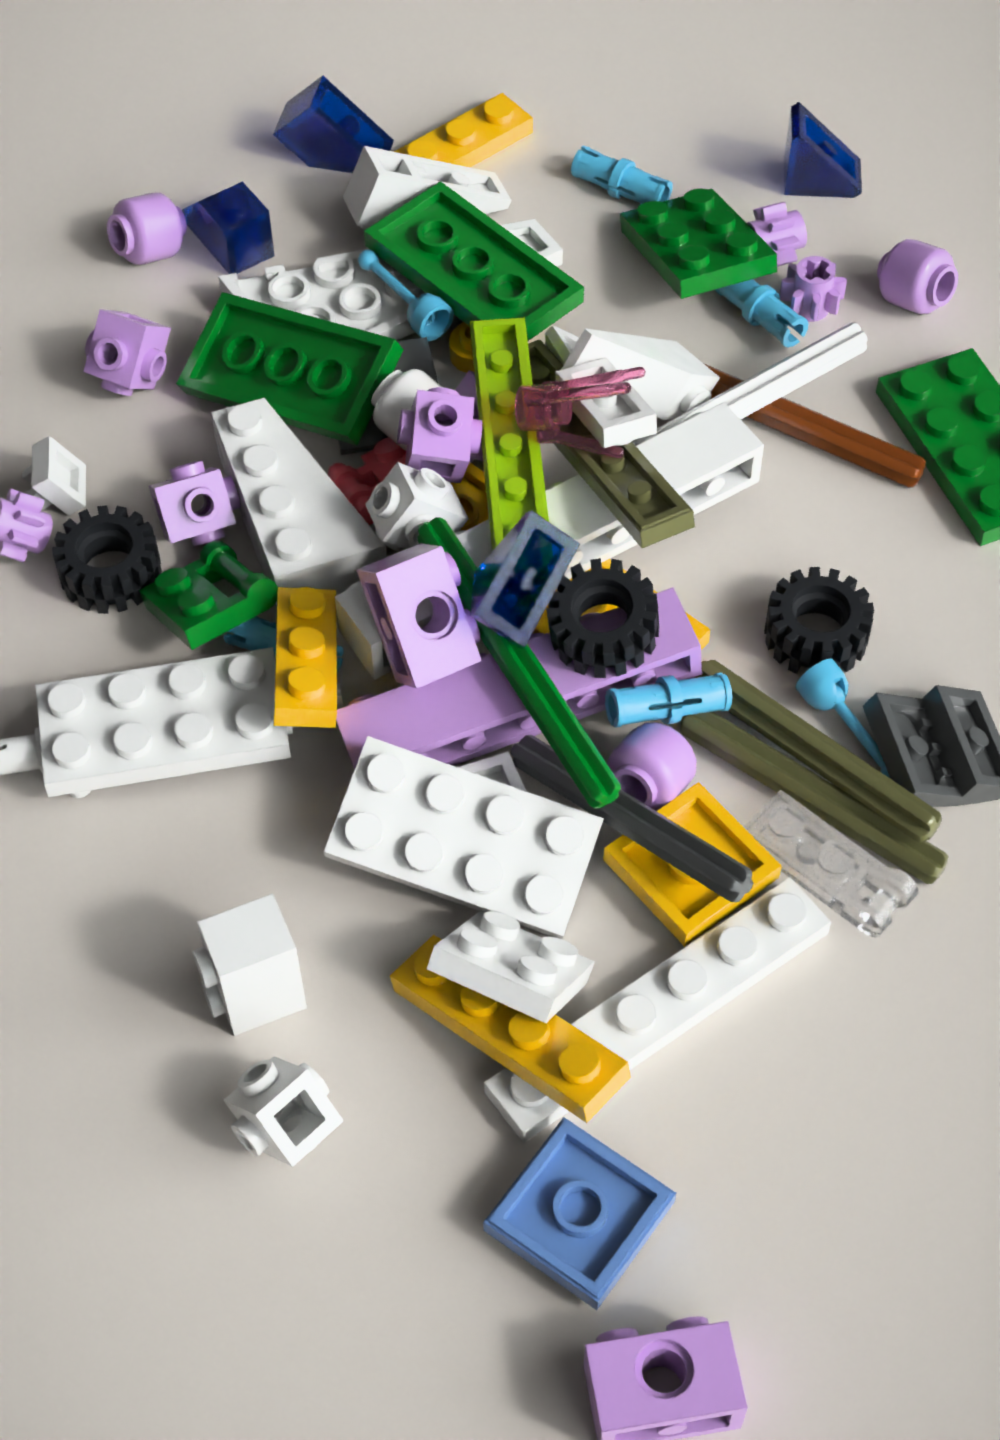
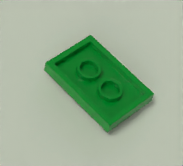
(697, 242)

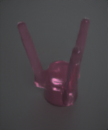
(549, 406)

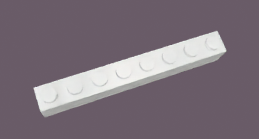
(700, 458)

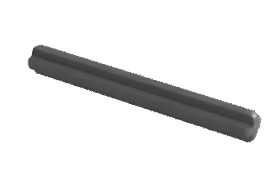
(641, 824)

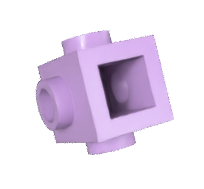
(126, 351)
(440, 432)
(174, 498)

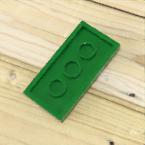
(472, 262)
(304, 366)
(954, 423)

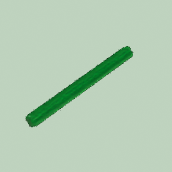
(533, 685)

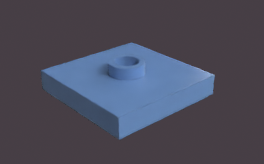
(579, 1212)

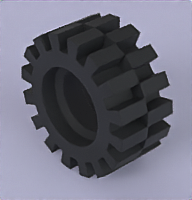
(99, 535)
(825, 597)
(603, 648)

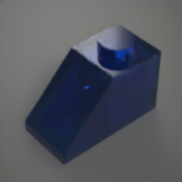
(328, 128)
(233, 227)

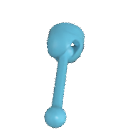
(426, 315)
(825, 689)

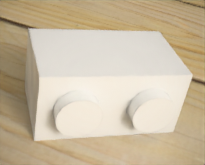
(249, 965)

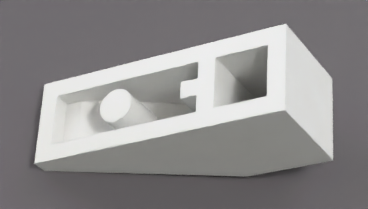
(391, 179)
(673, 376)

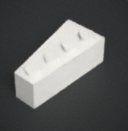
(289, 505)

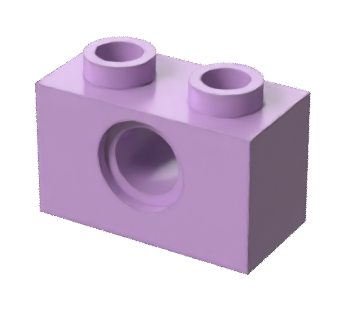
(393, 593)
(692, 1348)

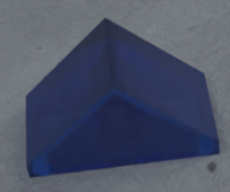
(818, 160)
(521, 578)

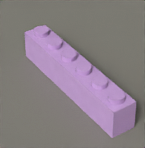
(481, 711)

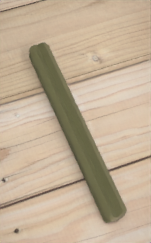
(828, 758)
(815, 793)

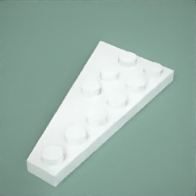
(355, 297)

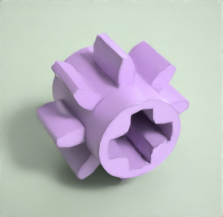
(780, 230)
(813, 288)
(23, 525)

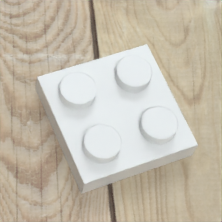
(512, 964)

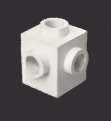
(409, 499)
(281, 1110)

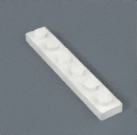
(678, 994)

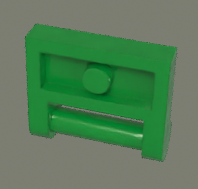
(198, 610)

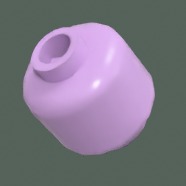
(146, 228)
(917, 276)
(653, 764)

